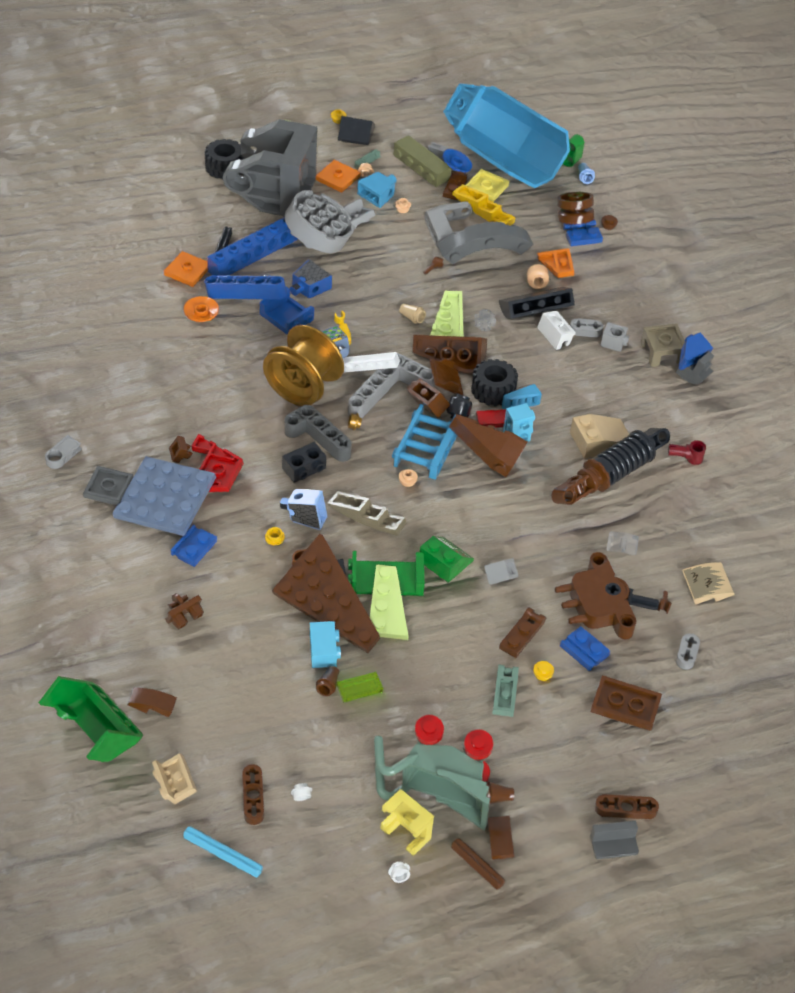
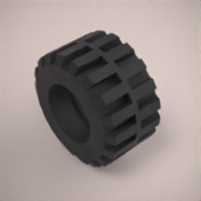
(219, 155)
(493, 380)

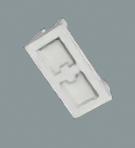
(555, 329)

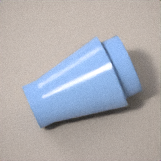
(586, 174)

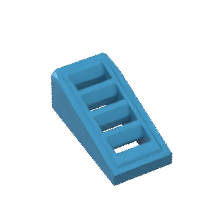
(529, 395)

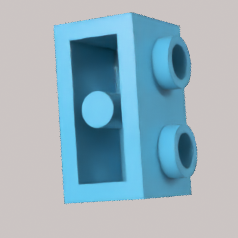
(519, 421)
(323, 644)

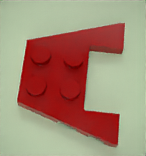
(218, 461)

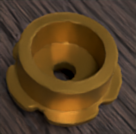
(354, 421)

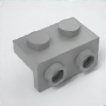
(358, 212)

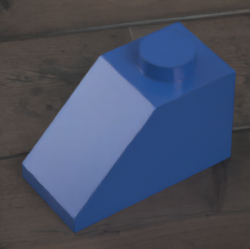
(693, 350)

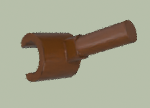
(437, 262)
(664, 603)

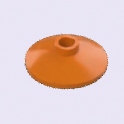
(201, 309)

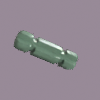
(368, 158)

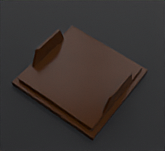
(446, 376)

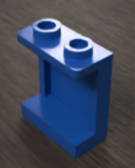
(286, 313)

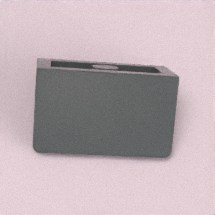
(614, 839)

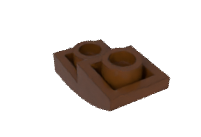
(146, 699)
(500, 837)

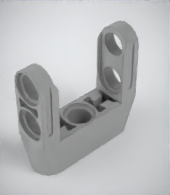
(438, 220)

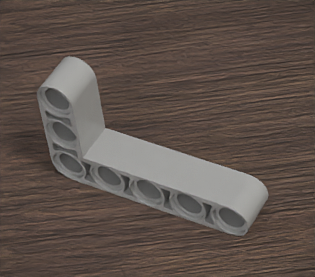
(382, 380)

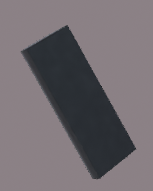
(537, 302)

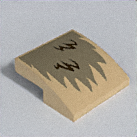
(708, 582)

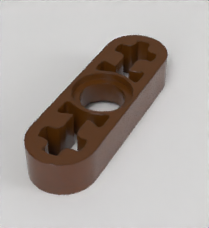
(642, 801)
(249, 802)

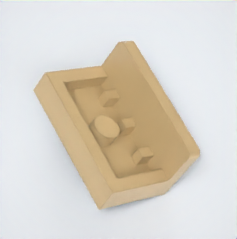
(174, 779)

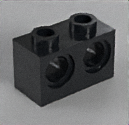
(304, 462)

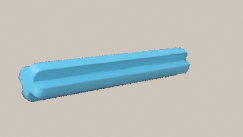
(223, 851)

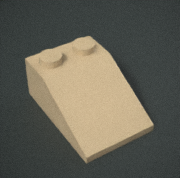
(596, 433)

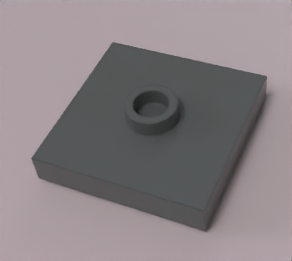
(107, 485)

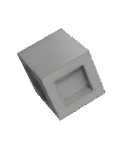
(614, 337)

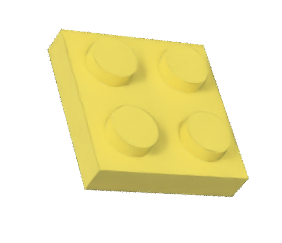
(488, 184)

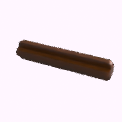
(478, 863)

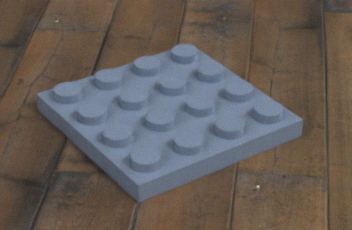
(164, 496)

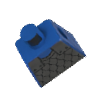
(310, 280)

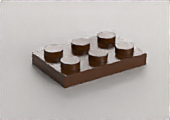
(626, 703)

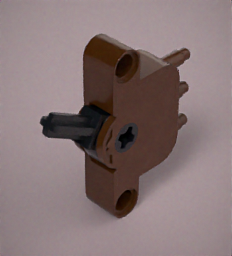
(603, 598)

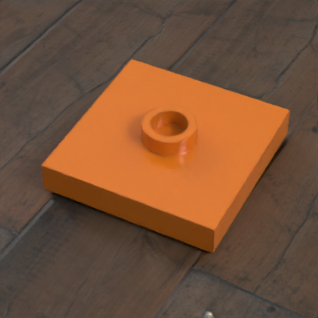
(338, 176)
(187, 269)

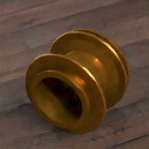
(302, 367)

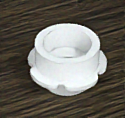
(301, 792)
(399, 872)

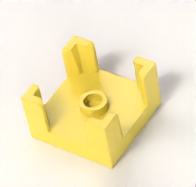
(411, 816)

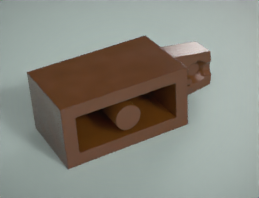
(428, 396)

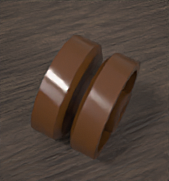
(576, 207)

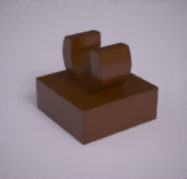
(179, 449)

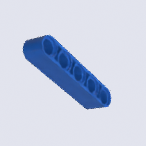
(245, 287)

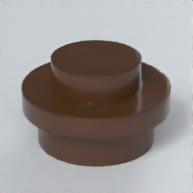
(609, 222)

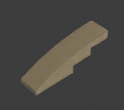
(364, 512)

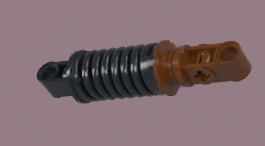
(612, 465)

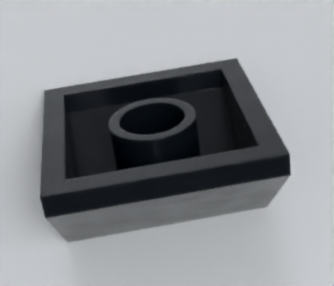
(356, 130)

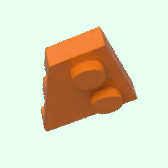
(558, 262)

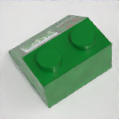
(444, 558)

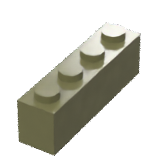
(422, 161)

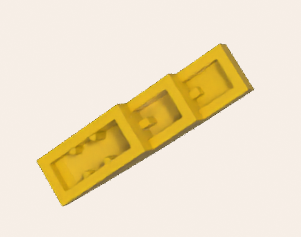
(482, 206)

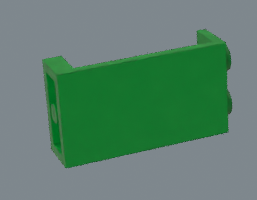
(410, 575)

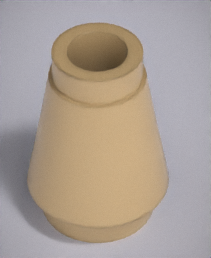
(413, 313)

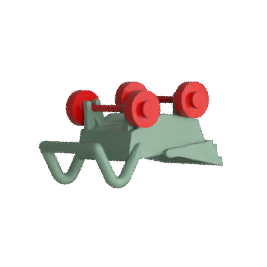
(442, 770)

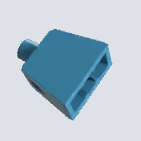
(377, 188)

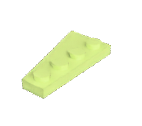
(450, 315)
(387, 604)

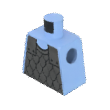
(306, 507)

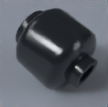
(459, 405)

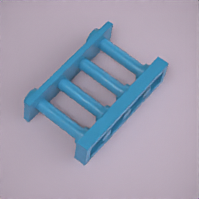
(440, 452)

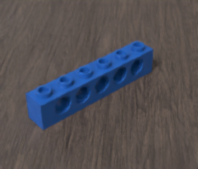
(250, 249)

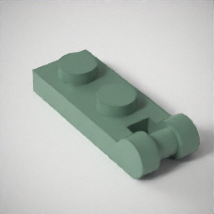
(505, 691)

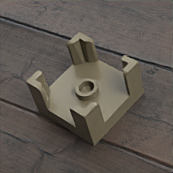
(662, 341)

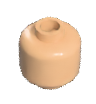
(537, 276)

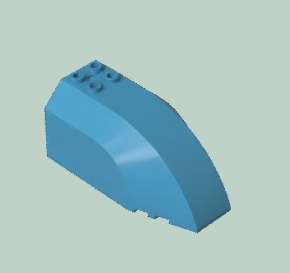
(508, 133)

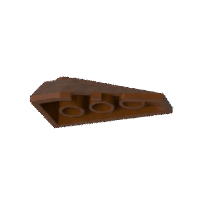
(463, 351)
(494, 447)

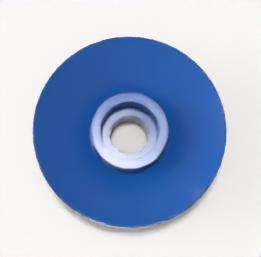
(457, 160)

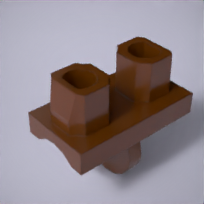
(177, 614)

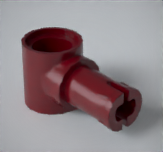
(692, 452)

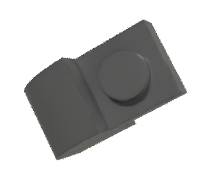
(698, 372)

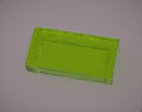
(359, 687)

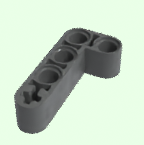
(312, 422)

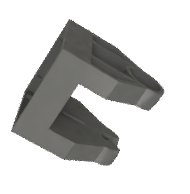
(278, 168)

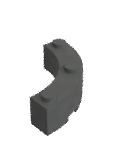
(482, 237)

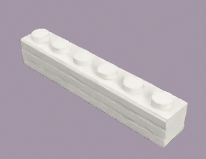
(371, 362)

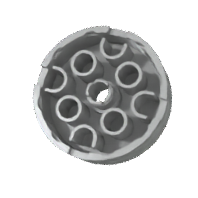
(319, 221)

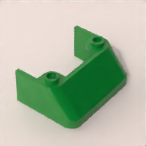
(95, 714)

